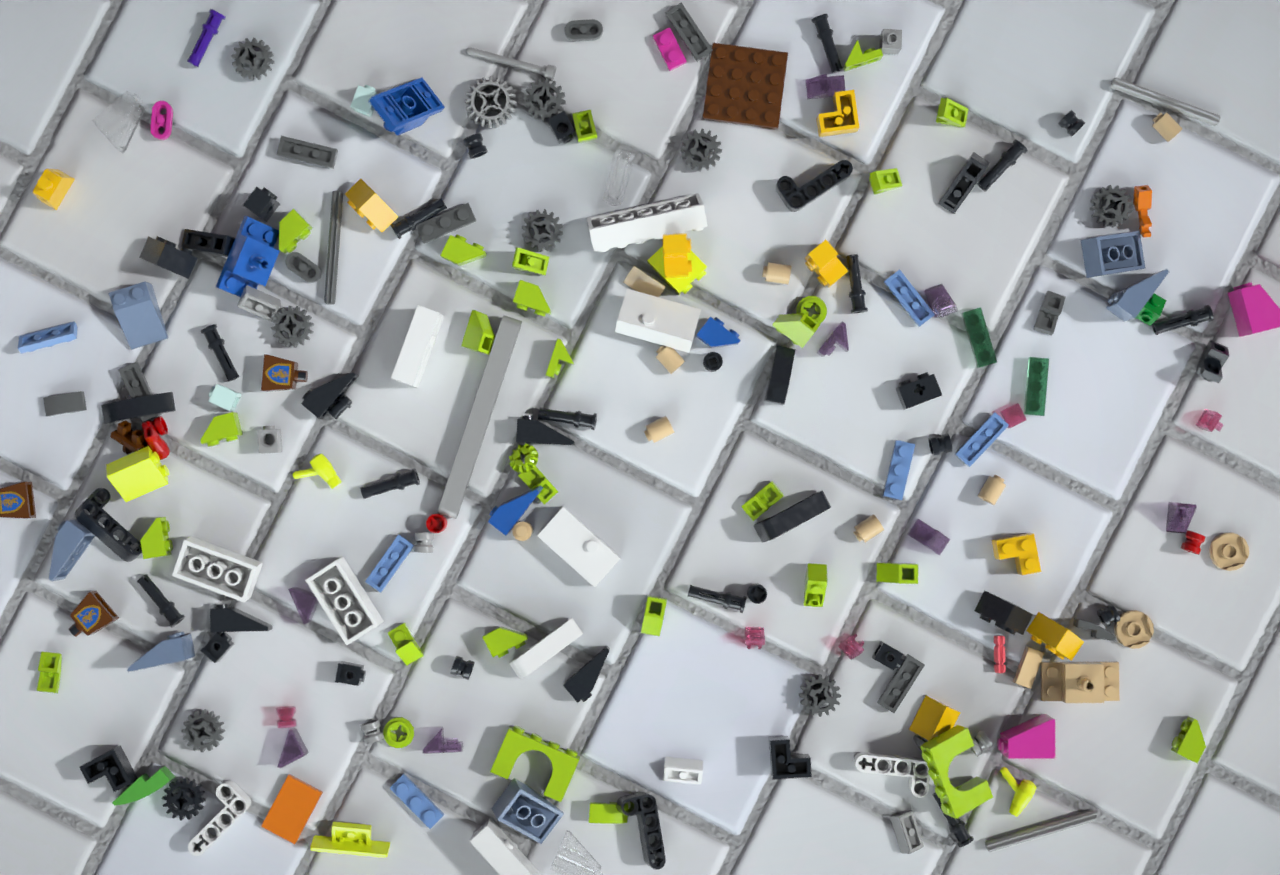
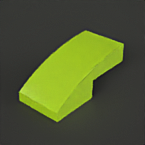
(536, 478)
(762, 500)
(50, 672)
(606, 813)

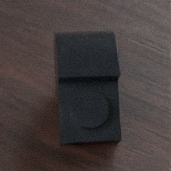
(1212, 361)

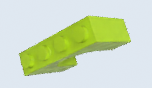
(938, 756)
(563, 761)

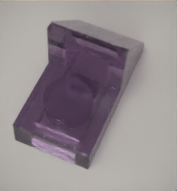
(824, 86)
(940, 301)
(839, 337)
(928, 536)
(438, 745)

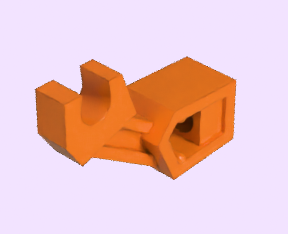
(1143, 202)

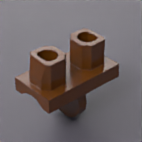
(131, 440)

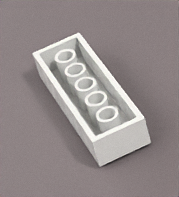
(647, 222)

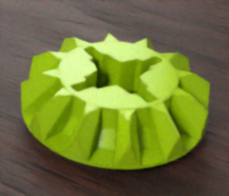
(820, 307)
(530, 460)
(391, 737)

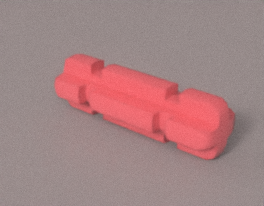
(999, 654)

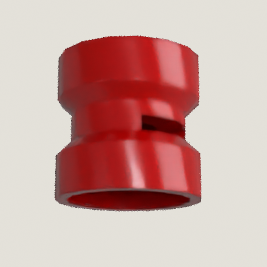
(158, 424)
(433, 523)
(1193, 542)

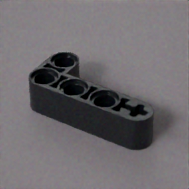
(817, 183)
(792, 517)
(110, 528)
(646, 832)

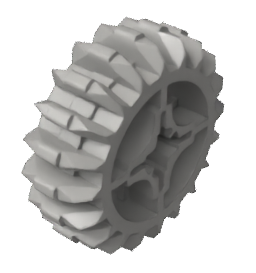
(495, 95)

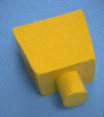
(52, 187)

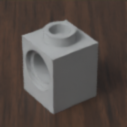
(890, 41)
(276, 446)

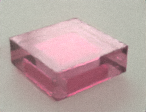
(1013, 415)

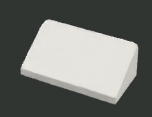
(683, 770)

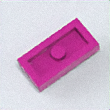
(669, 49)

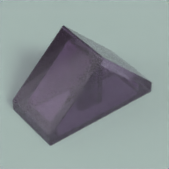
(1179, 517)
(305, 603)
(293, 748)

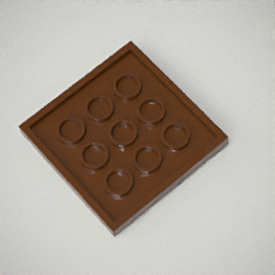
(745, 86)

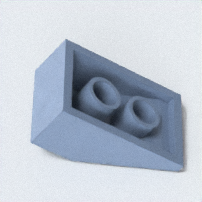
(1112, 254)
(1130, 301)
(139, 314)
(68, 548)
(174, 649)
(526, 811)

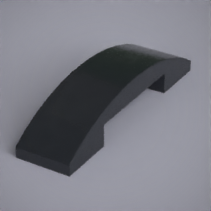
(138, 407)

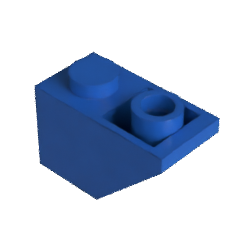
(715, 335)

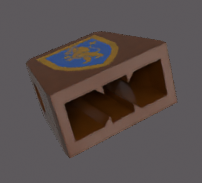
(281, 374)
(17, 501)
(92, 615)

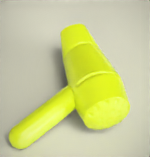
(320, 467)
(1023, 792)

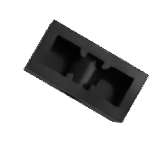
(262, 203)
(929, 391)

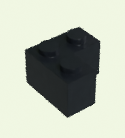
(164, 254)
(1005, 614)
(784, 764)
(113, 765)

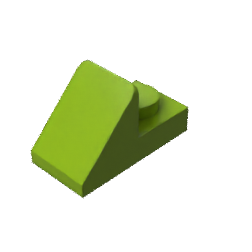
(857, 59)
(951, 113)
(584, 126)
(885, 180)
(530, 261)
(559, 354)
(405, 644)

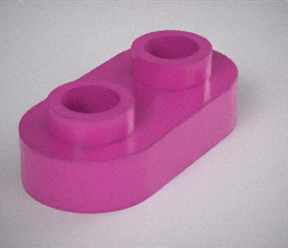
(161, 121)

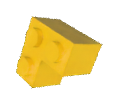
(844, 117)
(369, 204)
(675, 255)
(825, 264)
(1023, 550)
(1055, 636)

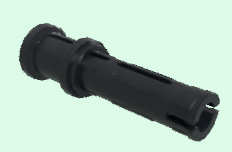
(825, 35)
(1008, 159)
(410, 222)
(856, 294)
(1191, 318)
(217, 345)
(578, 418)
(399, 482)
(728, 602)
(165, 607)
(956, 827)

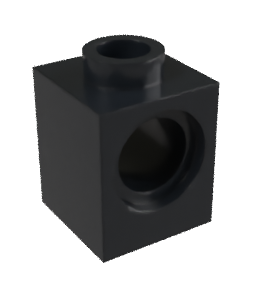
(562, 119)

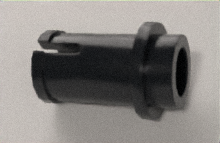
(340, 406)

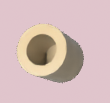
(1166, 126)
(777, 273)
(669, 358)
(658, 429)
(992, 489)
(868, 529)
(522, 530)

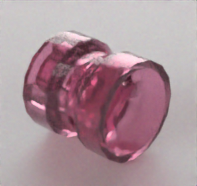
(286, 714)

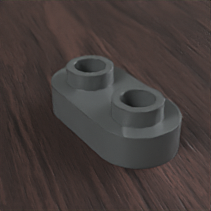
(583, 28)
(303, 268)

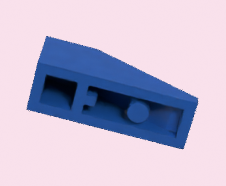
(511, 511)

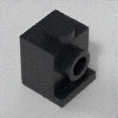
(225, 645)
(883, 651)
(344, 668)

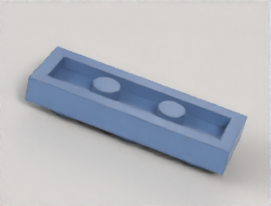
(909, 298)
(47, 337)
(981, 439)
(898, 470)
(390, 563)
(417, 801)

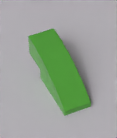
(145, 786)

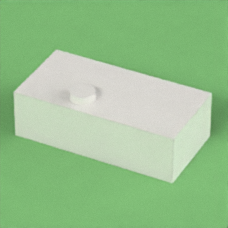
(657, 320)
(417, 346)
(579, 546)
(217, 569)
(344, 600)
(501, 851)

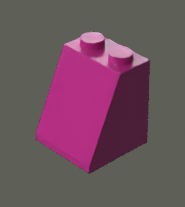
(1253, 309)
(1029, 739)

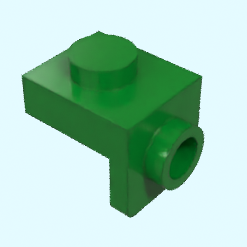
(1152, 309)

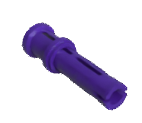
(210, 29)

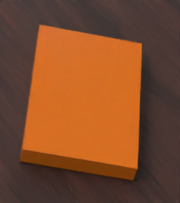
(292, 809)

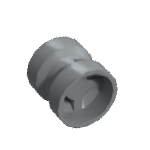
(424, 542)
(372, 736)
(980, 743)

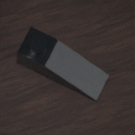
(964, 182)
(207, 242)
(780, 375)
(325, 396)
(536, 432)
(234, 620)
(584, 679)

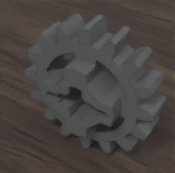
(245, 60)
(537, 99)
(692, 153)
(1107, 198)
(548, 219)
(291, 317)
(824, 683)
(211, 733)

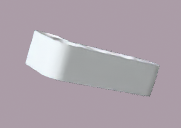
(546, 648)
(891, 769)
(218, 822)

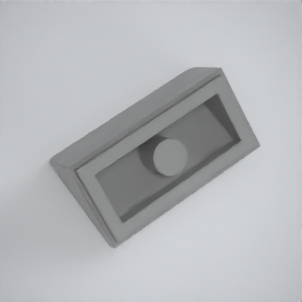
(259, 303)
(907, 832)

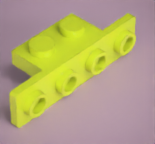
(350, 839)

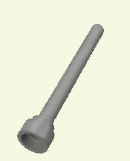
(546, 71)

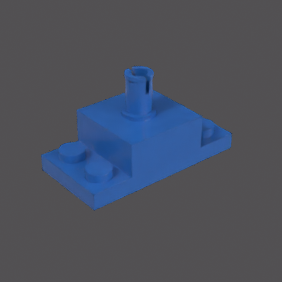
(406, 106)
(249, 258)

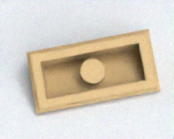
(643, 282)
(1028, 667)

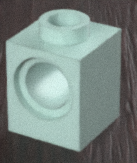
(361, 100)
(224, 397)

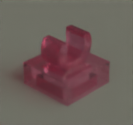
(1209, 421)
(754, 636)
(851, 647)

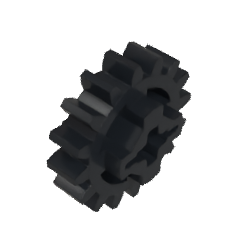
(192, 798)

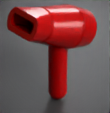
(156, 443)

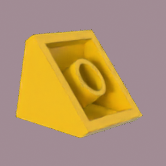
(933, 718)

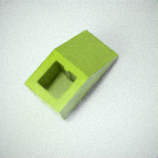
(292, 230)
(460, 252)
(530, 296)
(797, 327)
(479, 333)
(221, 428)
(156, 539)
(897, 573)
(815, 584)
(653, 615)
(502, 639)
(1189, 741)

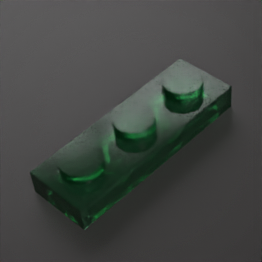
(979, 337)
(1036, 386)

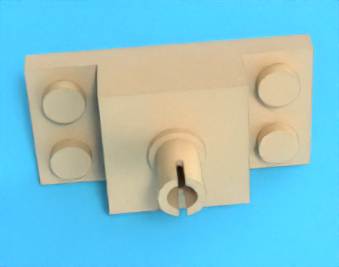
(1080, 682)

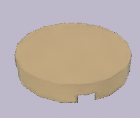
(1229, 551)
(1134, 629)

